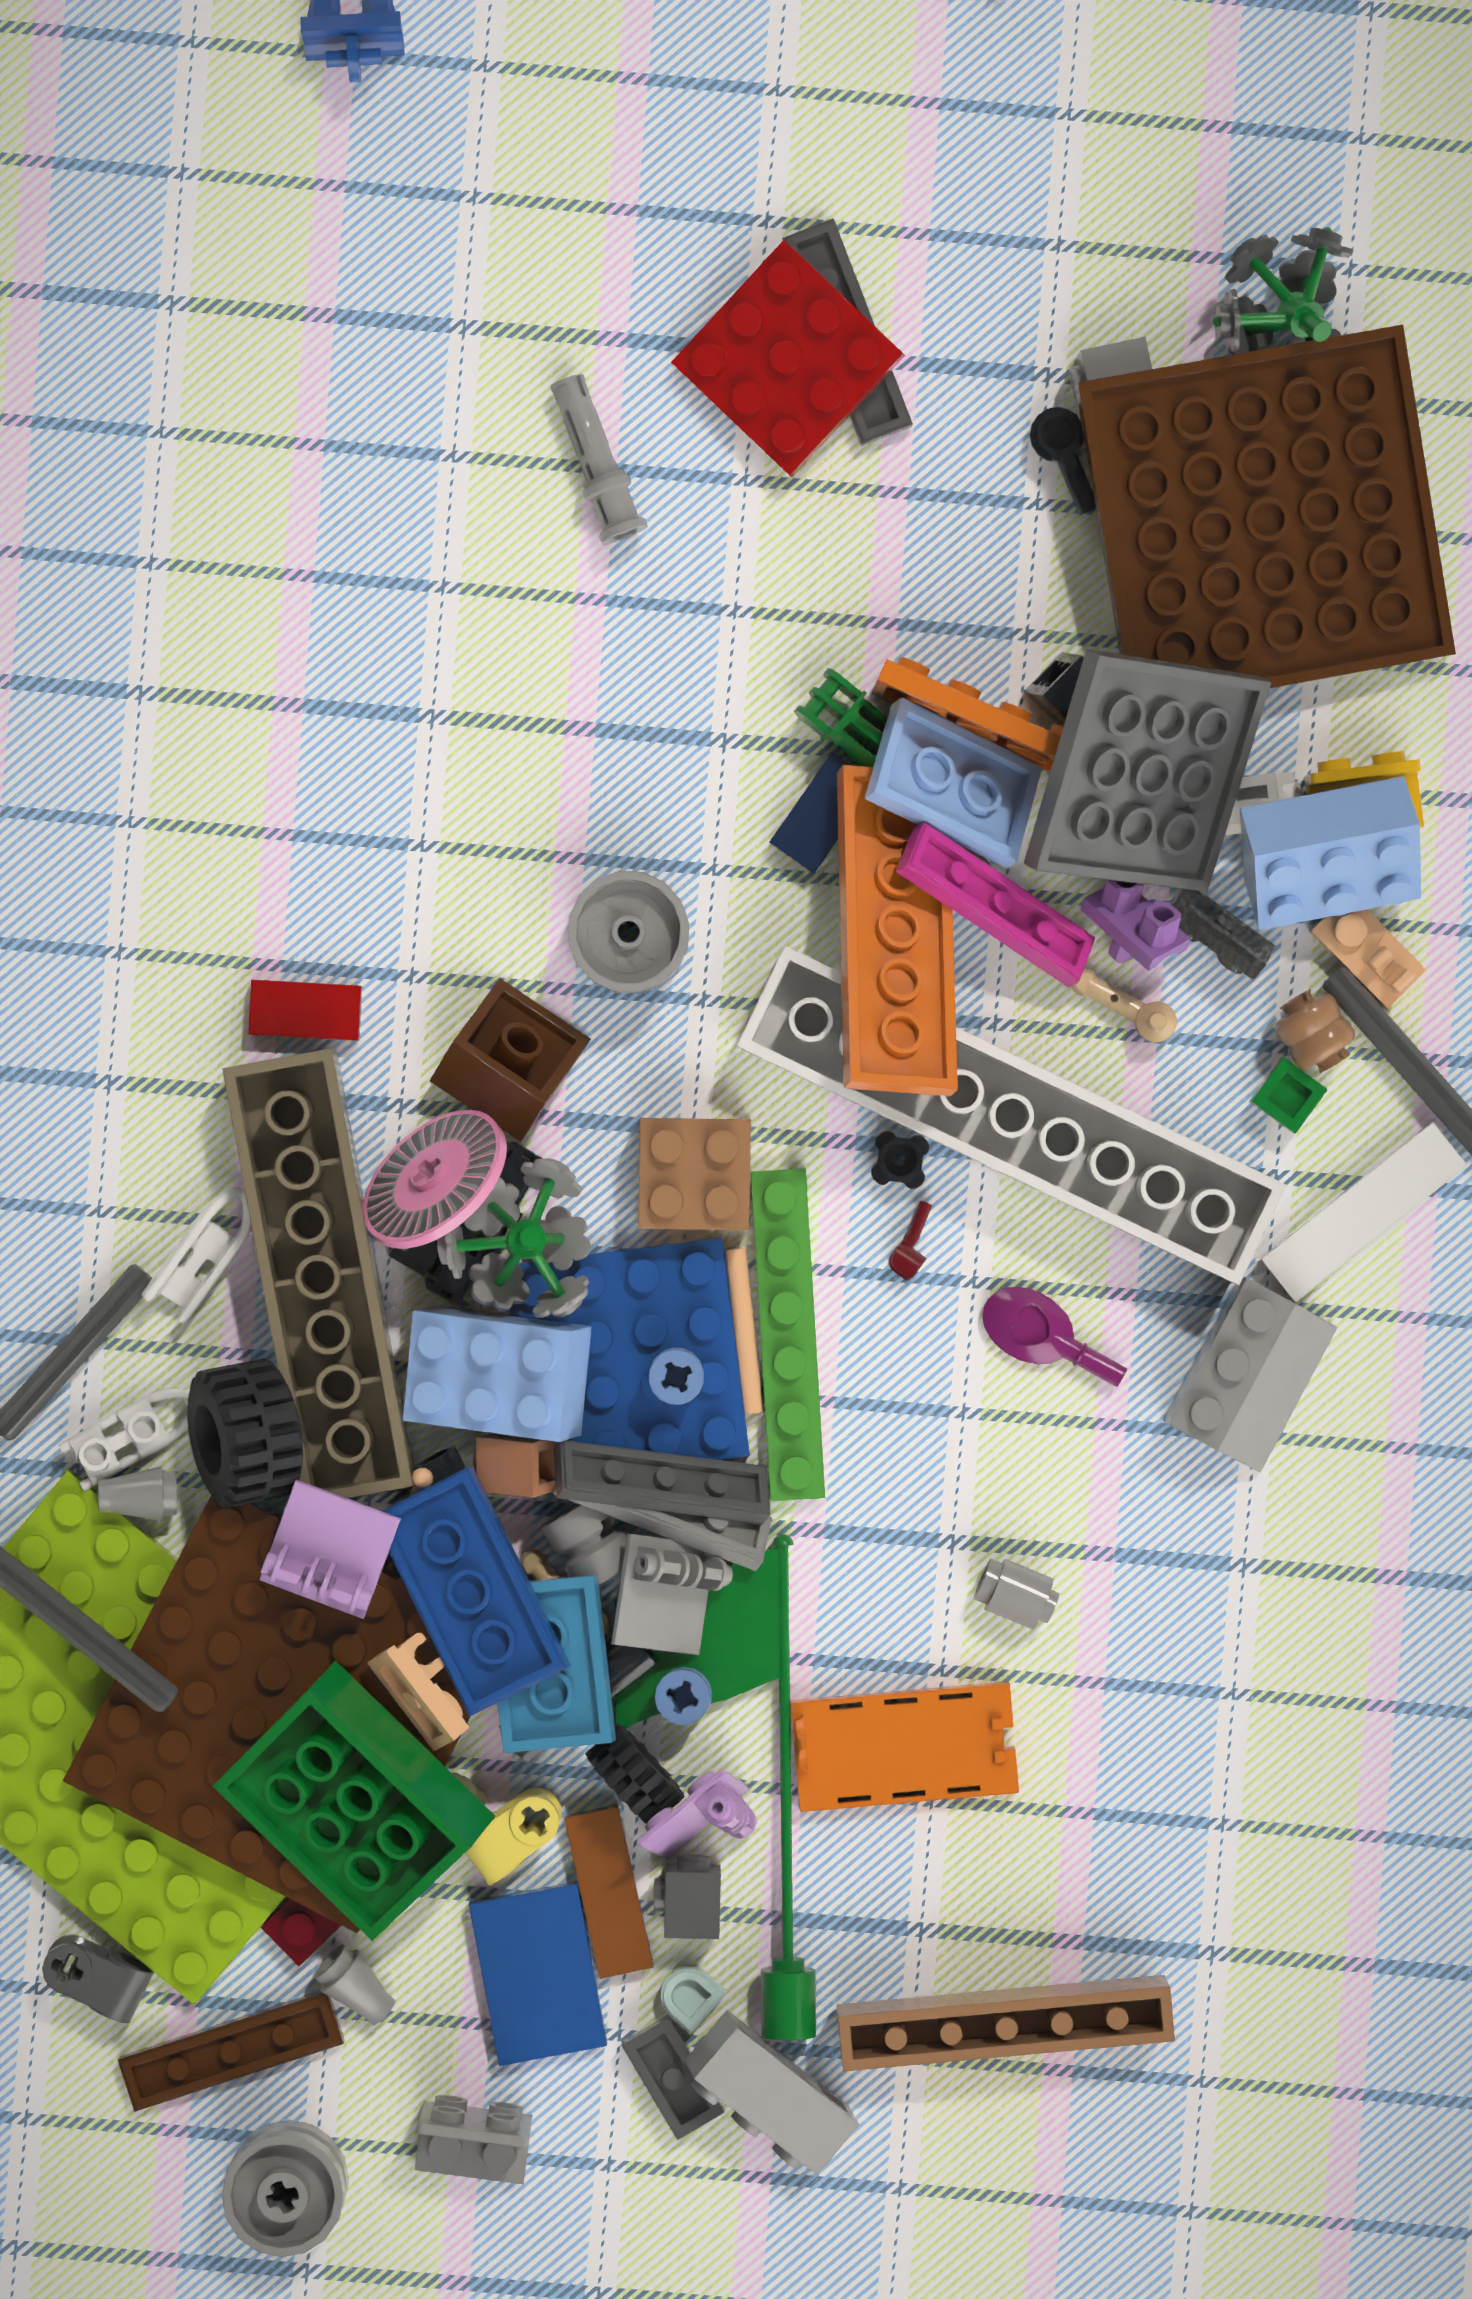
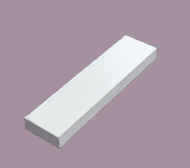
(1363, 1212)

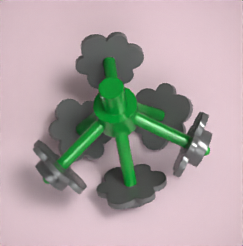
(1300, 289)

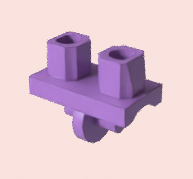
(1136, 925)

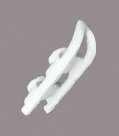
(208, 1242)
(141, 1428)

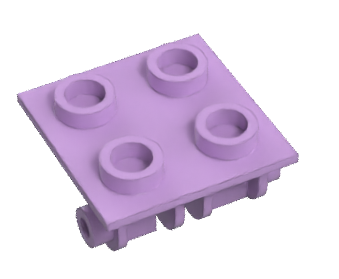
(329, 1549)
(711, 1800)

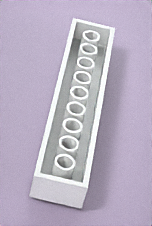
(1035, 1130)

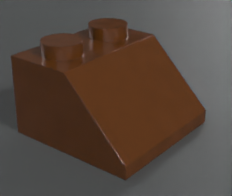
(509, 1059)

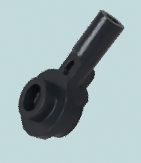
(1057, 438)

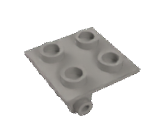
(665, 1594)

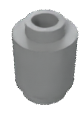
(1016, 1593)

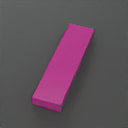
(995, 904)

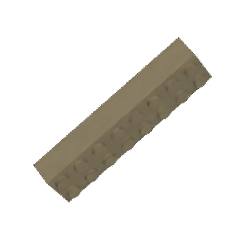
(320, 1271)

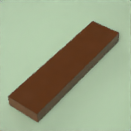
(230, 2050)

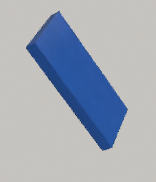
(473, 1592)

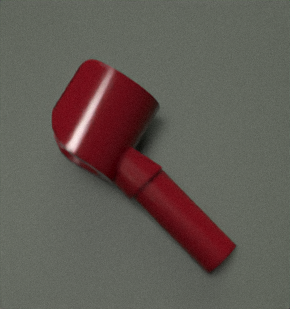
(904, 1258)

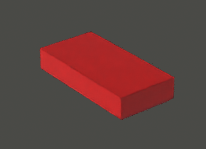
(305, 1010)

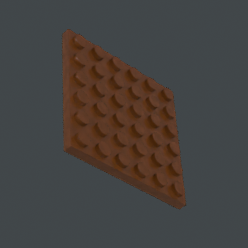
(1269, 510)
(238, 1664)

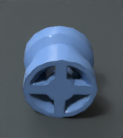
(678, 1364)
(687, 1686)

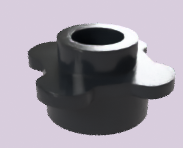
(913, 1151)

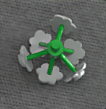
(543, 1241)

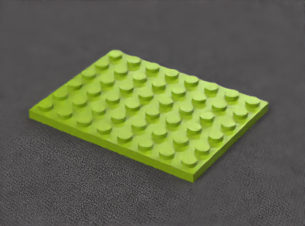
(136, 1883)

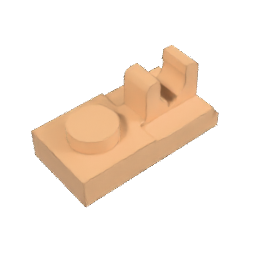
(1369, 954)
(428, 1707)

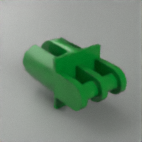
(846, 718)

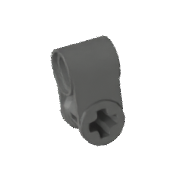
(104, 1978)

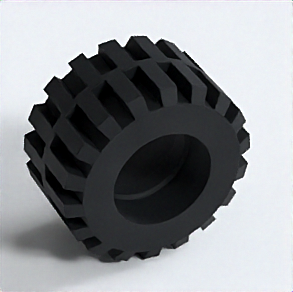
(244, 1432)

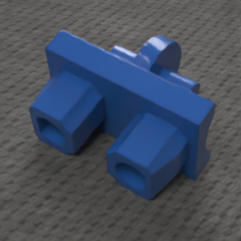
(352, 38)

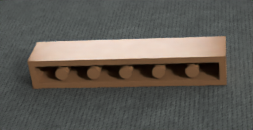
(1005, 2023)

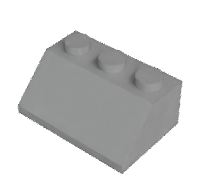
(1250, 1374)

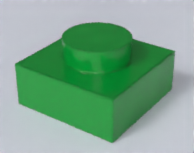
(1288, 1095)

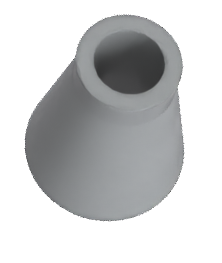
(139, 1494)
(351, 1982)

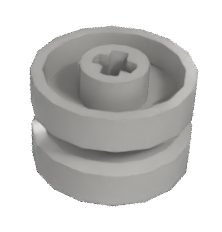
(610, 904)
(277, 2220)

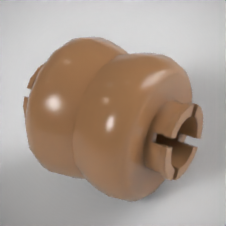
(1315, 1031)

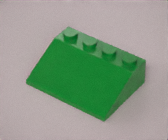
(354, 1801)

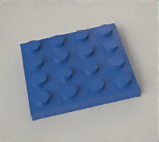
(637, 1309)

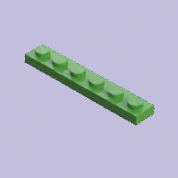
(788, 1334)

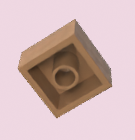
(694, 1174)

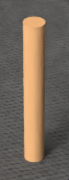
(744, 1328)

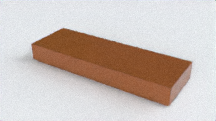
(609, 1891)

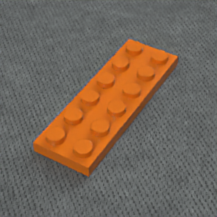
(892, 956)

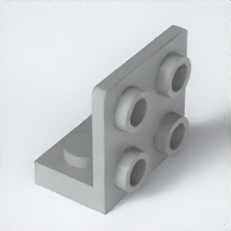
(473, 2140)

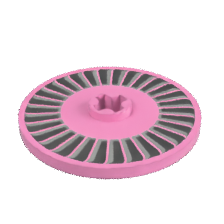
(434, 1179)

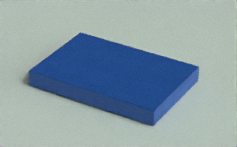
(538, 1973)

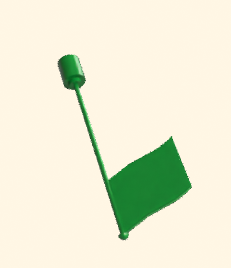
(741, 1649)

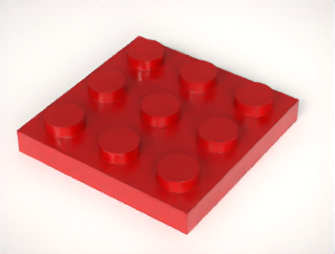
(788, 358)

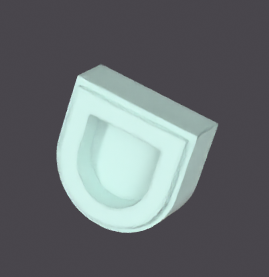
(690, 1996)

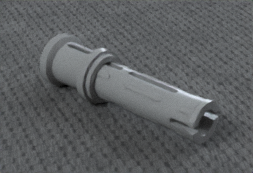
(604, 481)

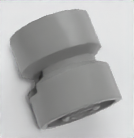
(587, 1541)

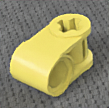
(511, 1839)

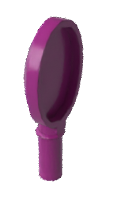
(1041, 1333)

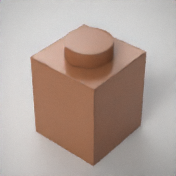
(515, 1465)

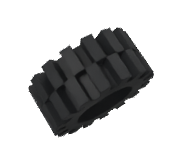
(635, 1775)

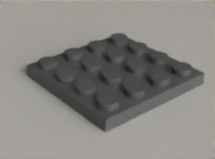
(1146, 771)

